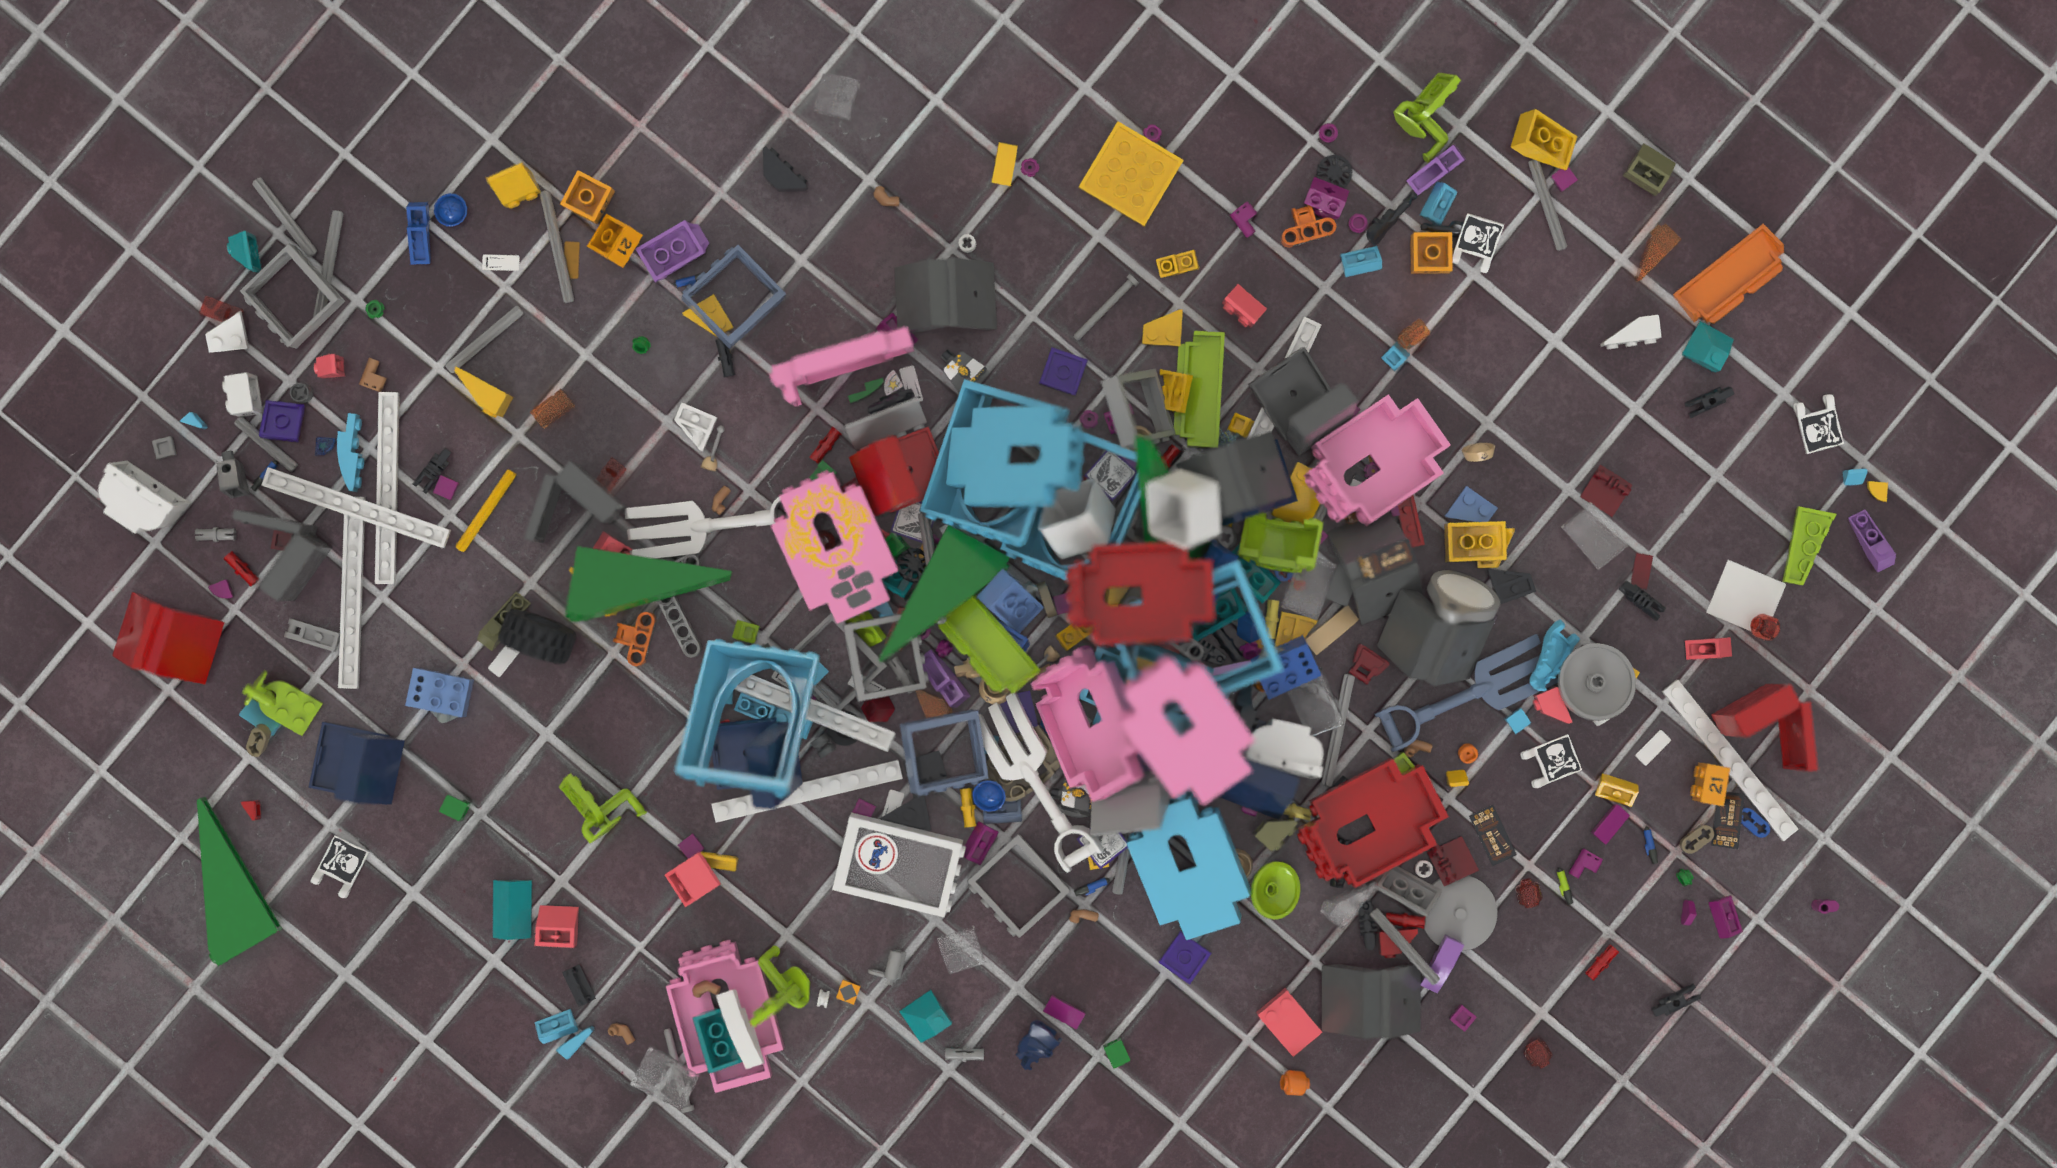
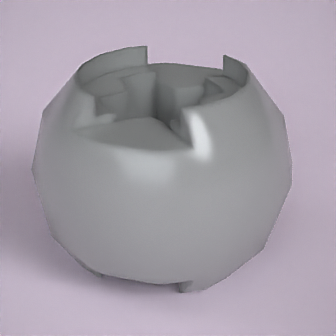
(1232, 539)

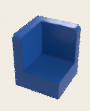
(1246, 628)

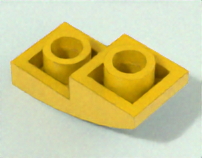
(1004, 164)
(1177, 264)
(1071, 636)

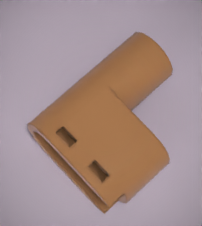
(370, 378)

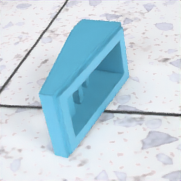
(572, 1045)

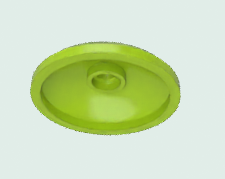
(1282, 892)

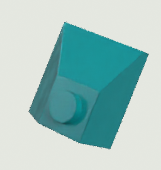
(244, 249)
(1708, 347)
(926, 1016)

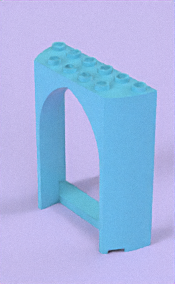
(948, 502)
(1037, 550)
(1223, 580)
(720, 673)

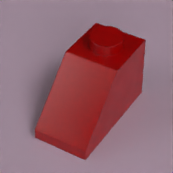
(1388, 947)

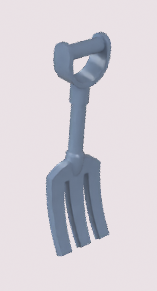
(1485, 687)

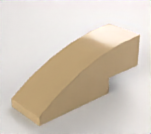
(1331, 630)

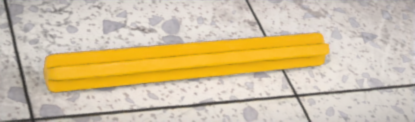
(485, 510)

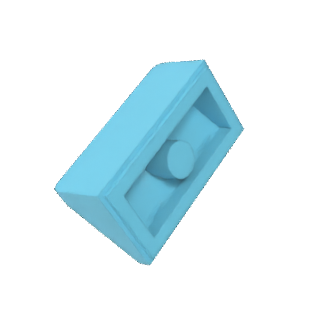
(1438, 203)
(1361, 261)
(255, 716)
(556, 1026)

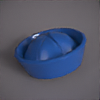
(450, 209)
(989, 795)

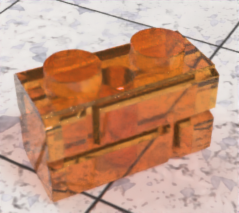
(1413, 334)
(552, 408)

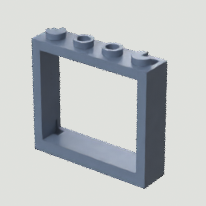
(718, 266)
(980, 773)

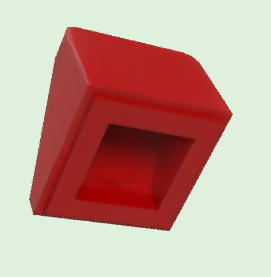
(252, 808)

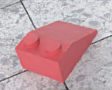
(1289, 1022)

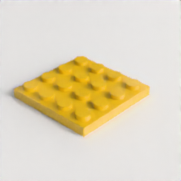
(1131, 173)

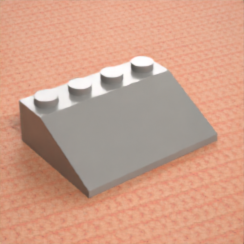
(887, 423)
(1132, 808)

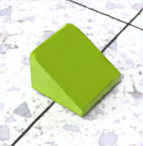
(745, 631)

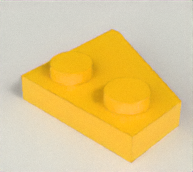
(1176, 390)

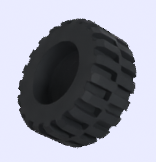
(537, 636)

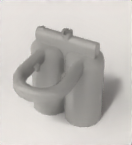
(894, 967)

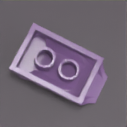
(672, 249)

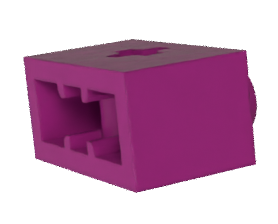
(1326, 196)

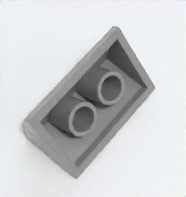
(1409, 890)

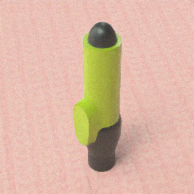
(1564, 887)

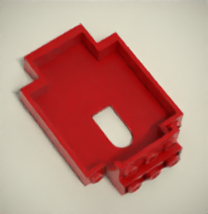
(1172, 594)
(1399, 809)

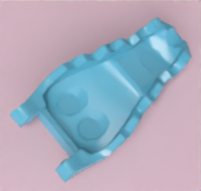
(1553, 653)

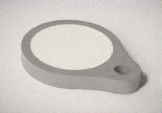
(1462, 597)

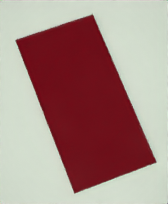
(1641, 570)

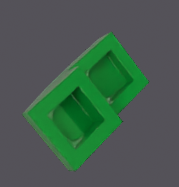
(871, 388)

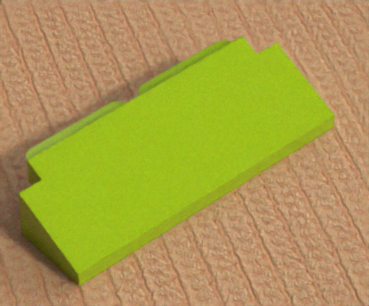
(1205, 363)
(989, 646)

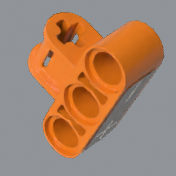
(1306, 221)
(630, 637)

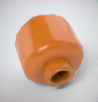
(1294, 1082)

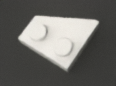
(228, 335)
(695, 424)

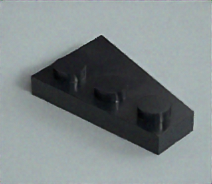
(911, 814)

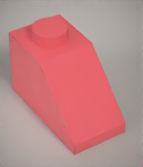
(329, 366)
(1708, 648)
(1552, 705)

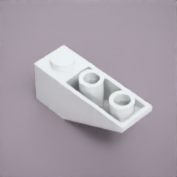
(1641, 329)

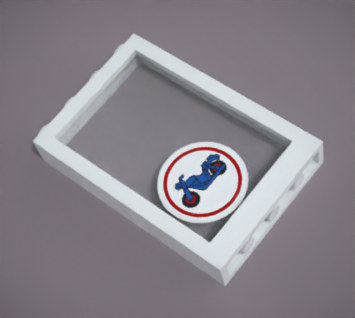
(898, 865)

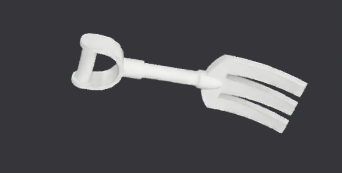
(696, 527)
(1026, 767)

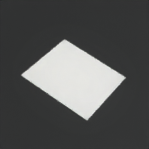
(1744, 595)

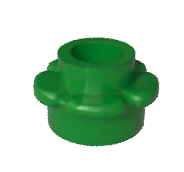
(374, 304)
(641, 345)
(1685, 877)

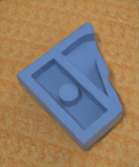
(1471, 507)

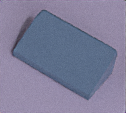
(1007, 813)

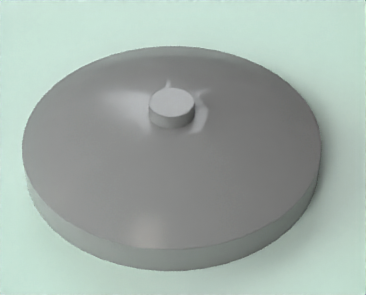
(1596, 682)
(1464, 912)

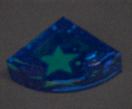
(324, 445)

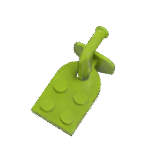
(1425, 105)
(288, 707)
(591, 812)
(792, 987)

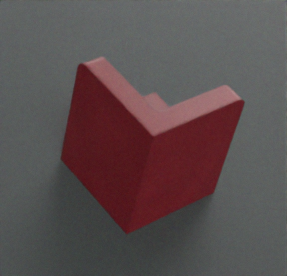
(878, 709)

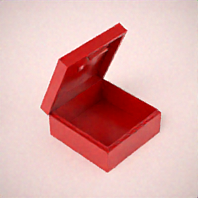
(885, 471)
(167, 640)
(1763, 708)

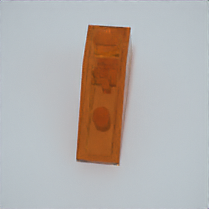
(1657, 247)

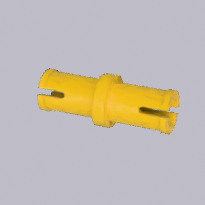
(967, 807)

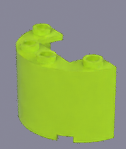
(1281, 544)

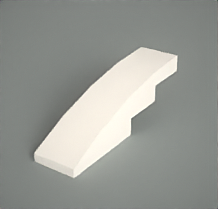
(739, 1028)

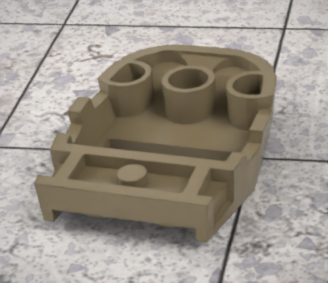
(1020, 788)

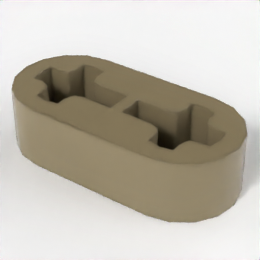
(1046, 599)
(255, 738)
(1693, 835)

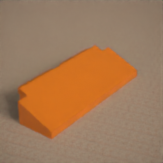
(1727, 279)

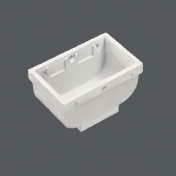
(135, 501)
(1287, 748)

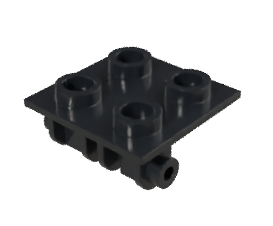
(929, 768)

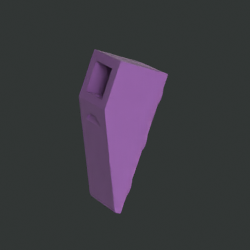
(1872, 541)

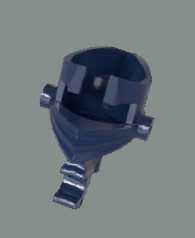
(1037, 1044)

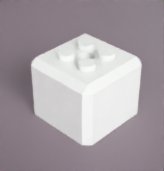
(1183, 508)
(1077, 520)

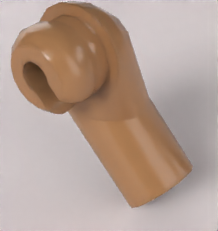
(705, 986)

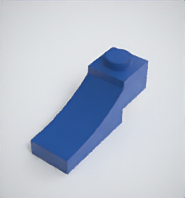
(418, 232)

